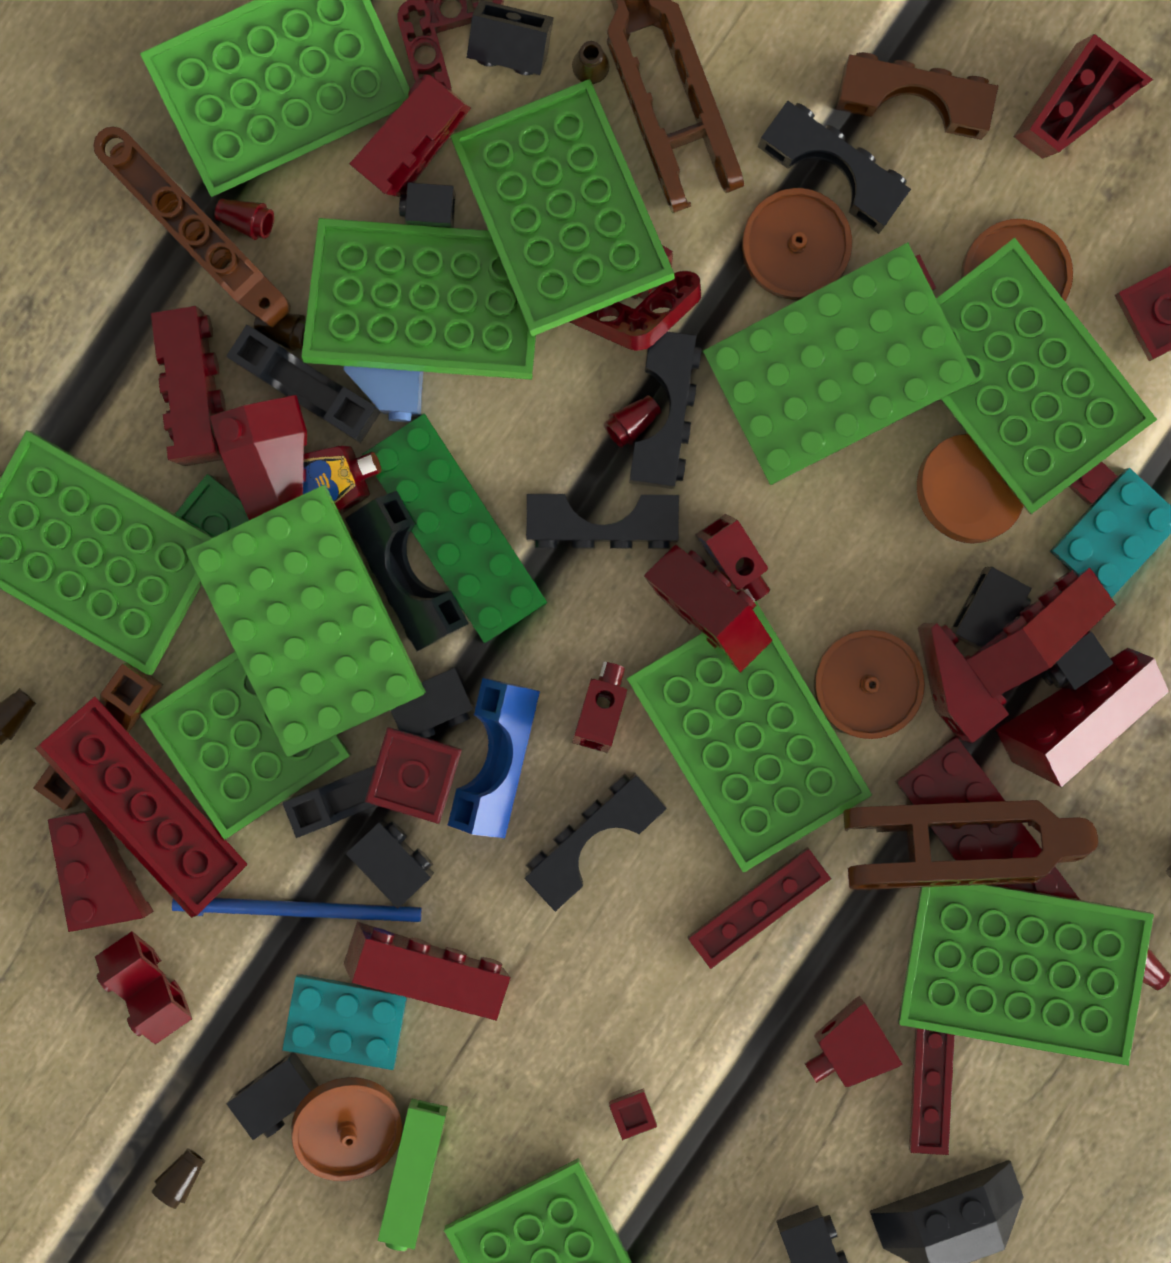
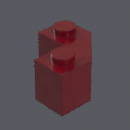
(133, 974)

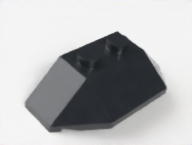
(953, 1220)

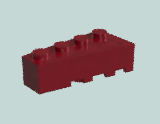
(188, 383)
(1042, 632)
(1078, 724)
(426, 972)

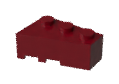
(1079, 95)
(411, 136)
(710, 605)
(92, 874)

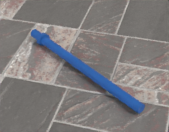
(309, 909)

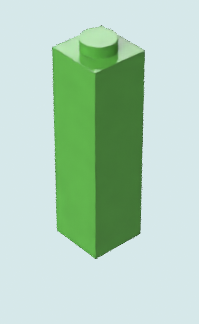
(412, 1175)

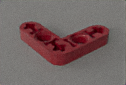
(432, 23)
(641, 326)

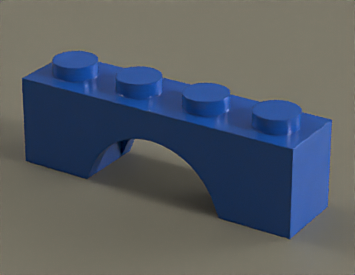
(487, 801)

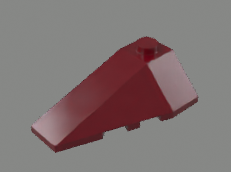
(263, 452)

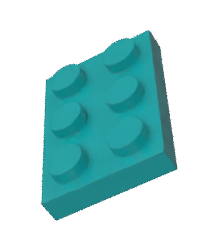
(1117, 532)
(344, 1022)

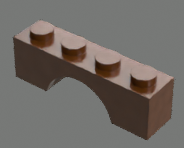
(961, 102)
(126, 699)

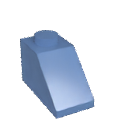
(390, 390)

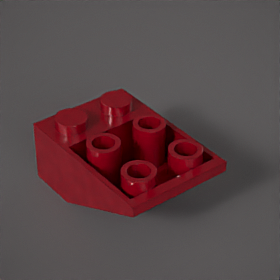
(955, 687)

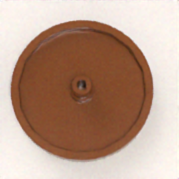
(1037, 240)
(796, 243)
(965, 493)
(869, 684)
(346, 1129)

